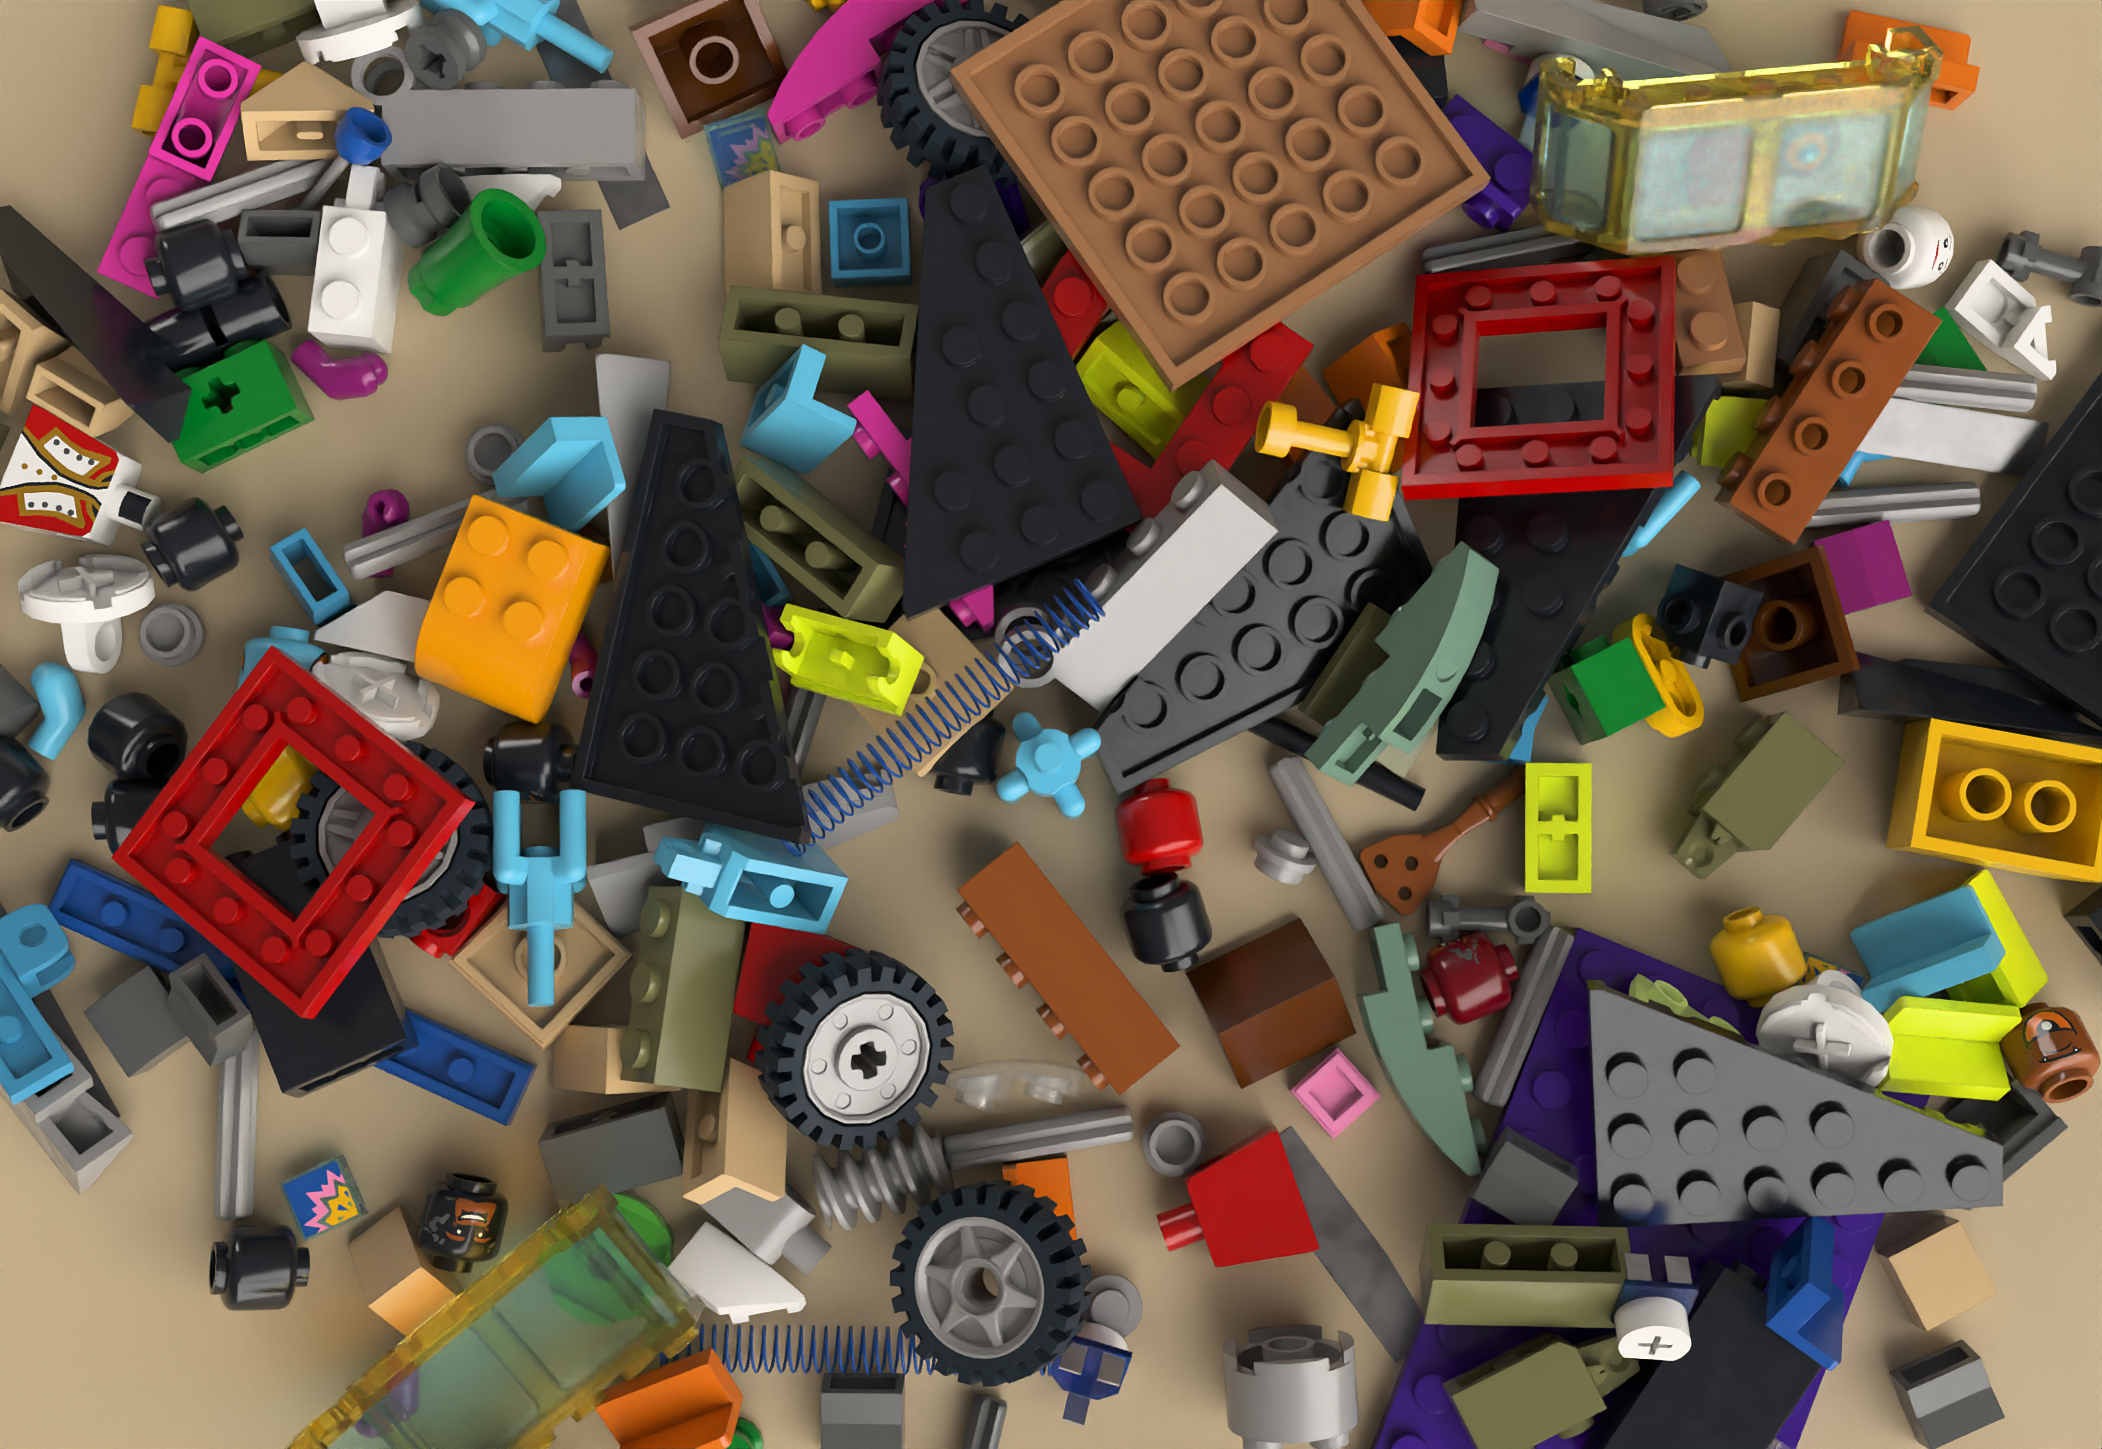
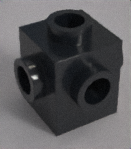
(1705, 617)

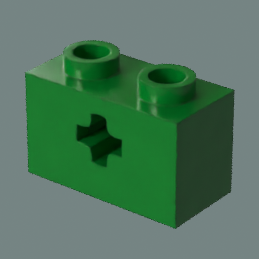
(264, 408)
(1604, 689)

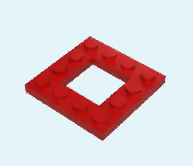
(1222, 416)
(1623, 451)
(172, 842)

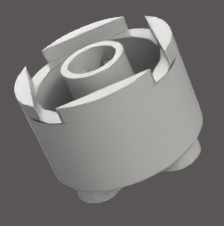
(1291, 1387)

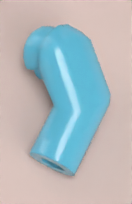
(62, 707)

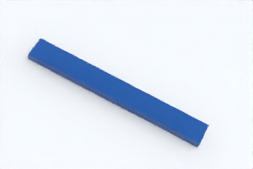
(151, 932)

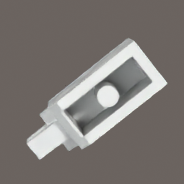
(357, 269)

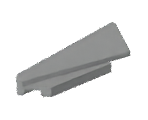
(1597, 34)
(627, 396)
(624, 884)
(73, 1126)

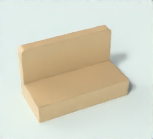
(773, 233)
(734, 1139)

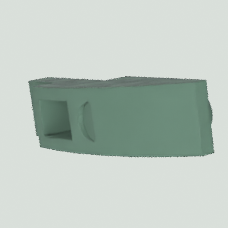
(1428, 652)
(1422, 1076)

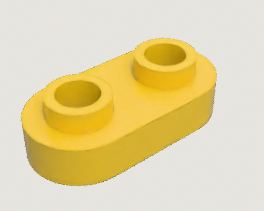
(1682, 700)

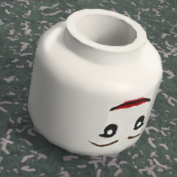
(1909, 248)

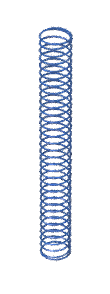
(1094, 606)
(875, 1351)

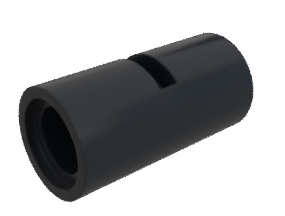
(207, 332)

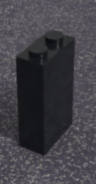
(358, 1023)
(1726, 1389)

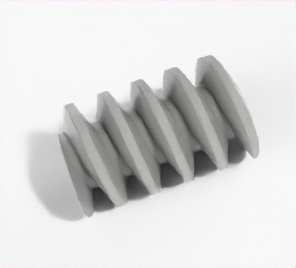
(881, 1178)

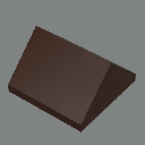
(710, 60)
(1797, 628)
(1271, 1002)

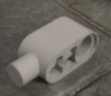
(771, 1227)

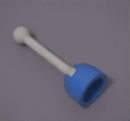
(359, 141)

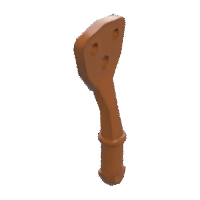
(1430, 848)

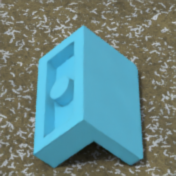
(788, 421)
(569, 465)
(1927, 947)

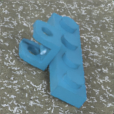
(31, 961)

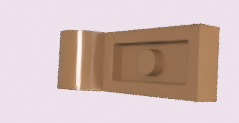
(1705, 316)

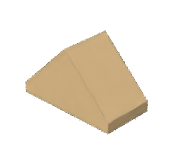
(297, 115)
(23, 344)
(591, 1062)
(399, 1274)

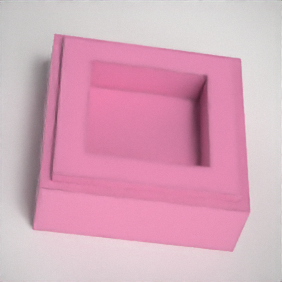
(1334, 1092)

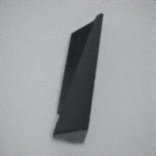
(95, 323)
(1962, 695)

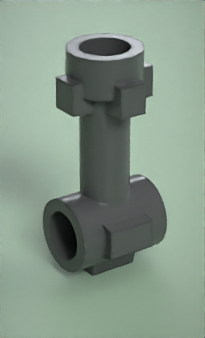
(2022, 255)
(1520, 919)

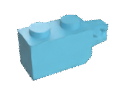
(755, 877)

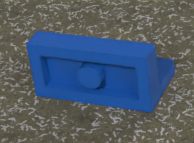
(1801, 1295)

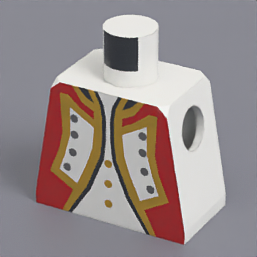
(71, 484)

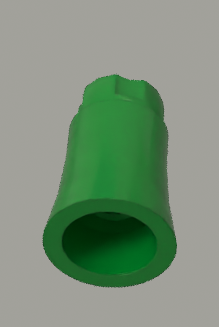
(480, 251)

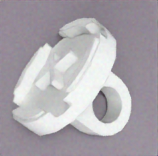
(357, 28)
(88, 604)
(383, 692)
(1828, 1028)

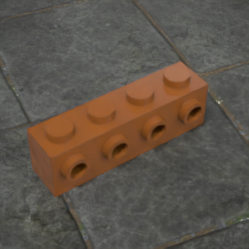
(1826, 408)
(1067, 968)

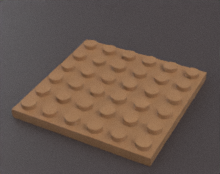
(1217, 156)

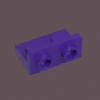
(1504, 161)

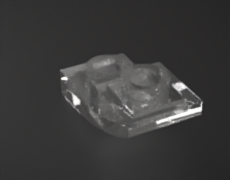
(992, 1081)

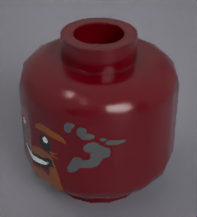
(1468, 978)

